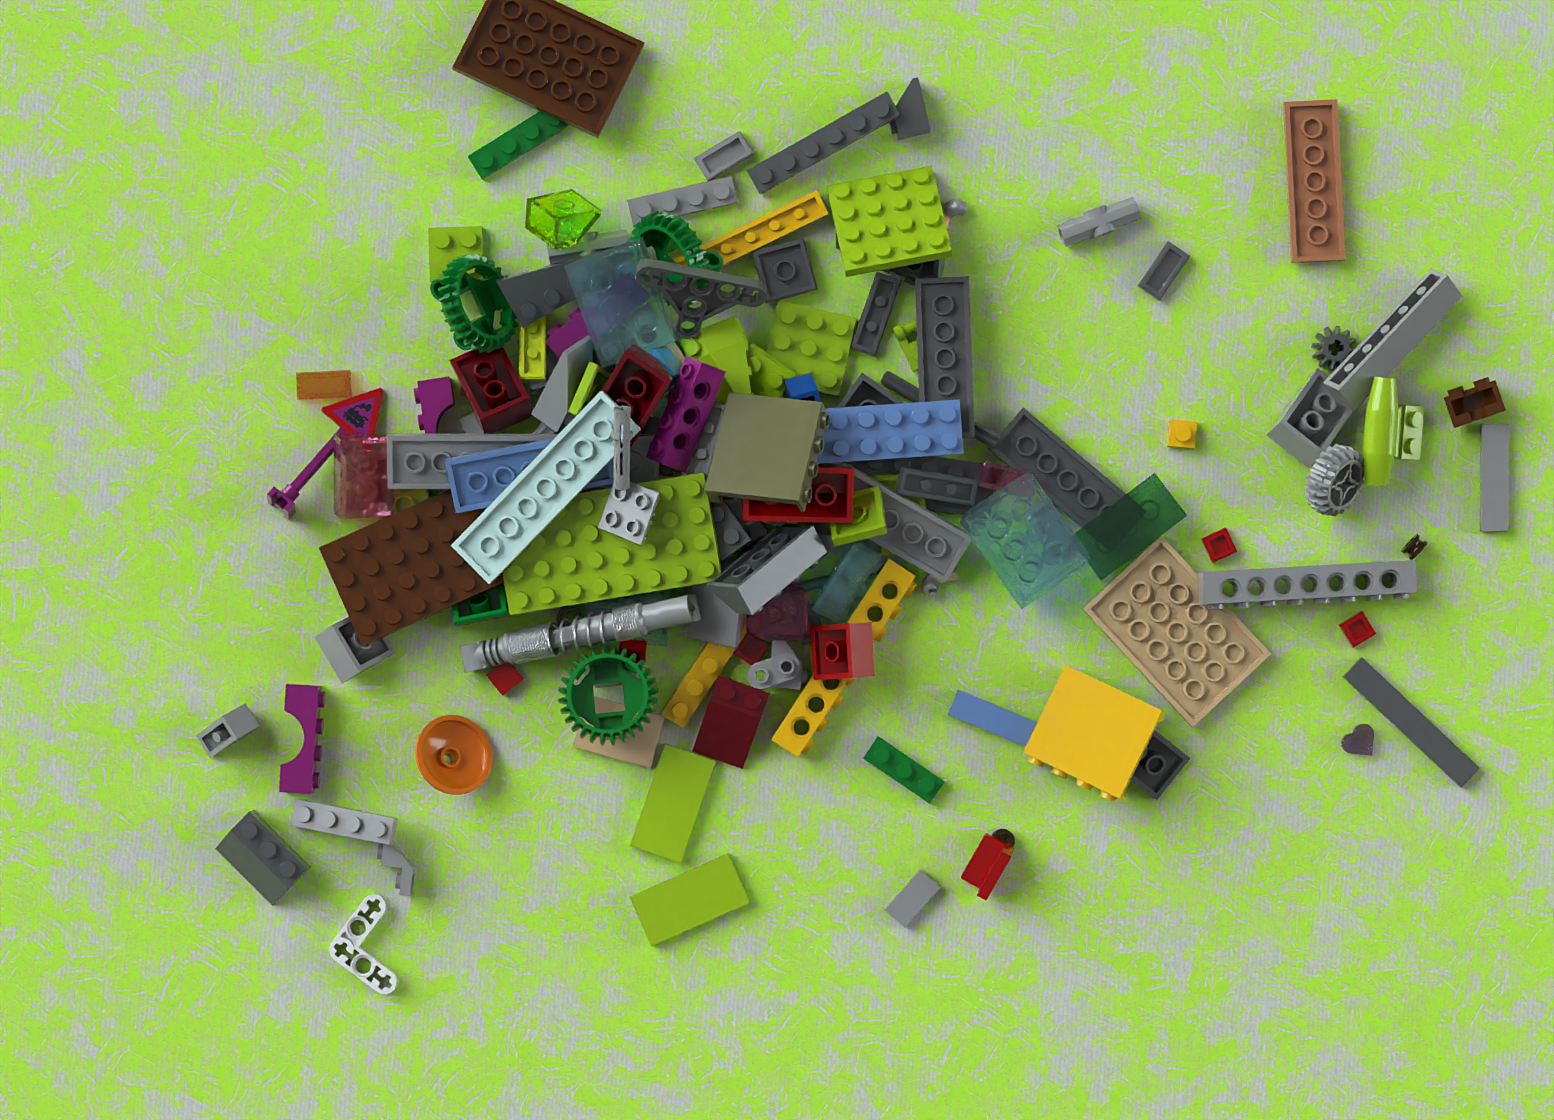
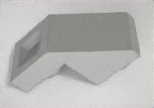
(393, 857)

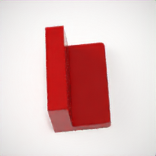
(987, 864)

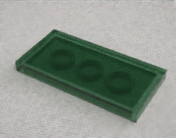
(1129, 525)

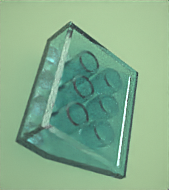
(617, 306)
(1025, 539)

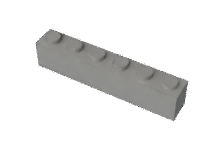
(1393, 338)

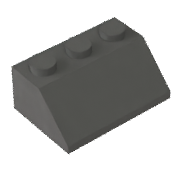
(262, 857)

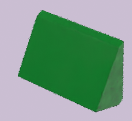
(482, 607)

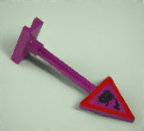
(352, 415)

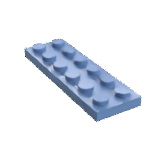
(892, 431)
(484, 475)

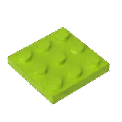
(812, 343)

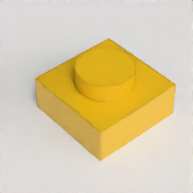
(1182, 434)

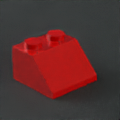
(842, 651)

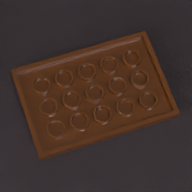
(550, 59)
(404, 568)

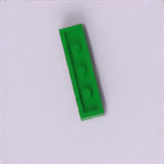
(515, 143)

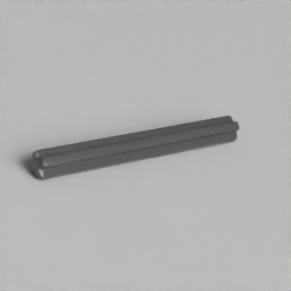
(912, 393)

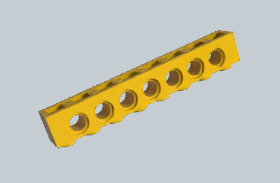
(785, 735)

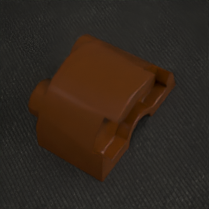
(1474, 403)

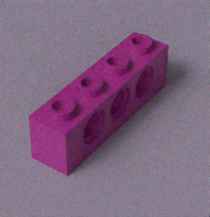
(685, 414)

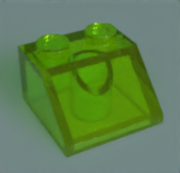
(560, 218)

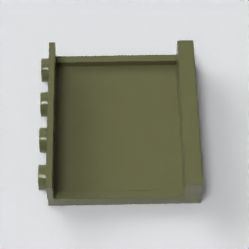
(767, 449)

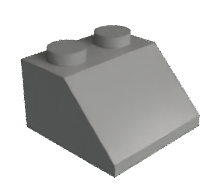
(345, 651)

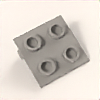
(630, 512)

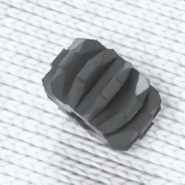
(1328, 340)

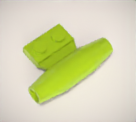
(1389, 431)

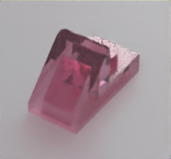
(997, 476)

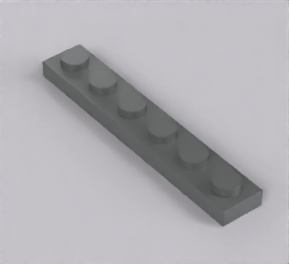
(823, 143)

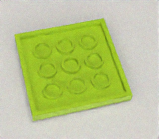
(889, 221)

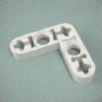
(354, 942)

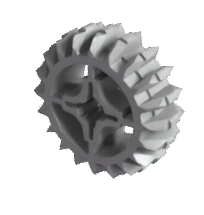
(1335, 480)

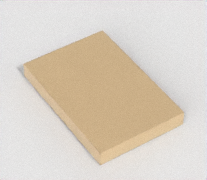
(637, 750)

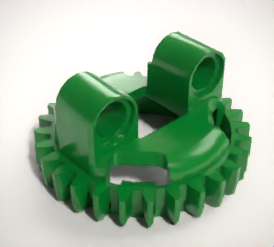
(669, 233)
(488, 297)
(607, 671)

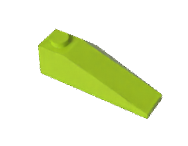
(724, 348)

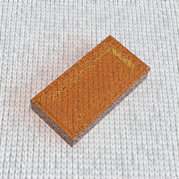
(324, 385)

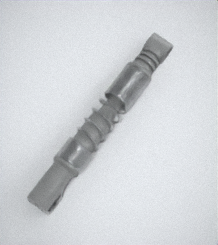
(544, 640)

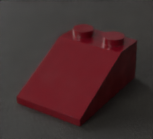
(492, 389)
(730, 721)

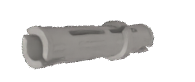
(621, 416)

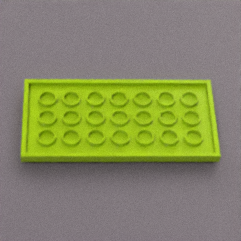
(583, 563)

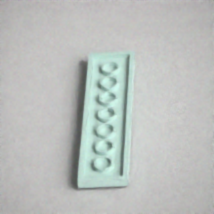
(541, 490)

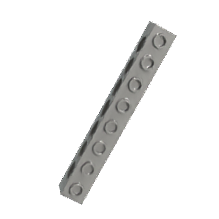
(1402, 574)

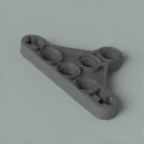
(711, 296)

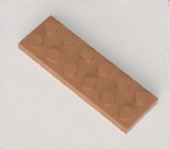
(1314, 181)

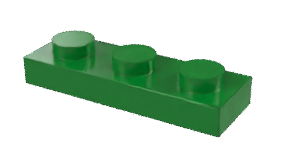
(903, 769)

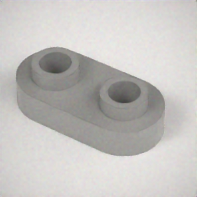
(773, 671)

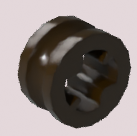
(1414, 547)
(567, 609)
(1010, 839)

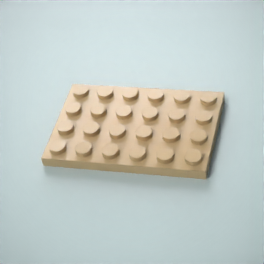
(1172, 640)

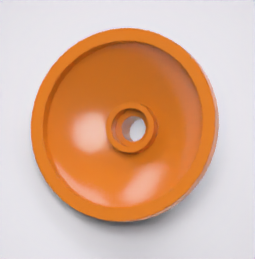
(464, 745)

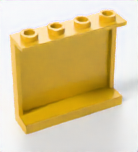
(1092, 733)

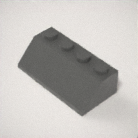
(768, 568)

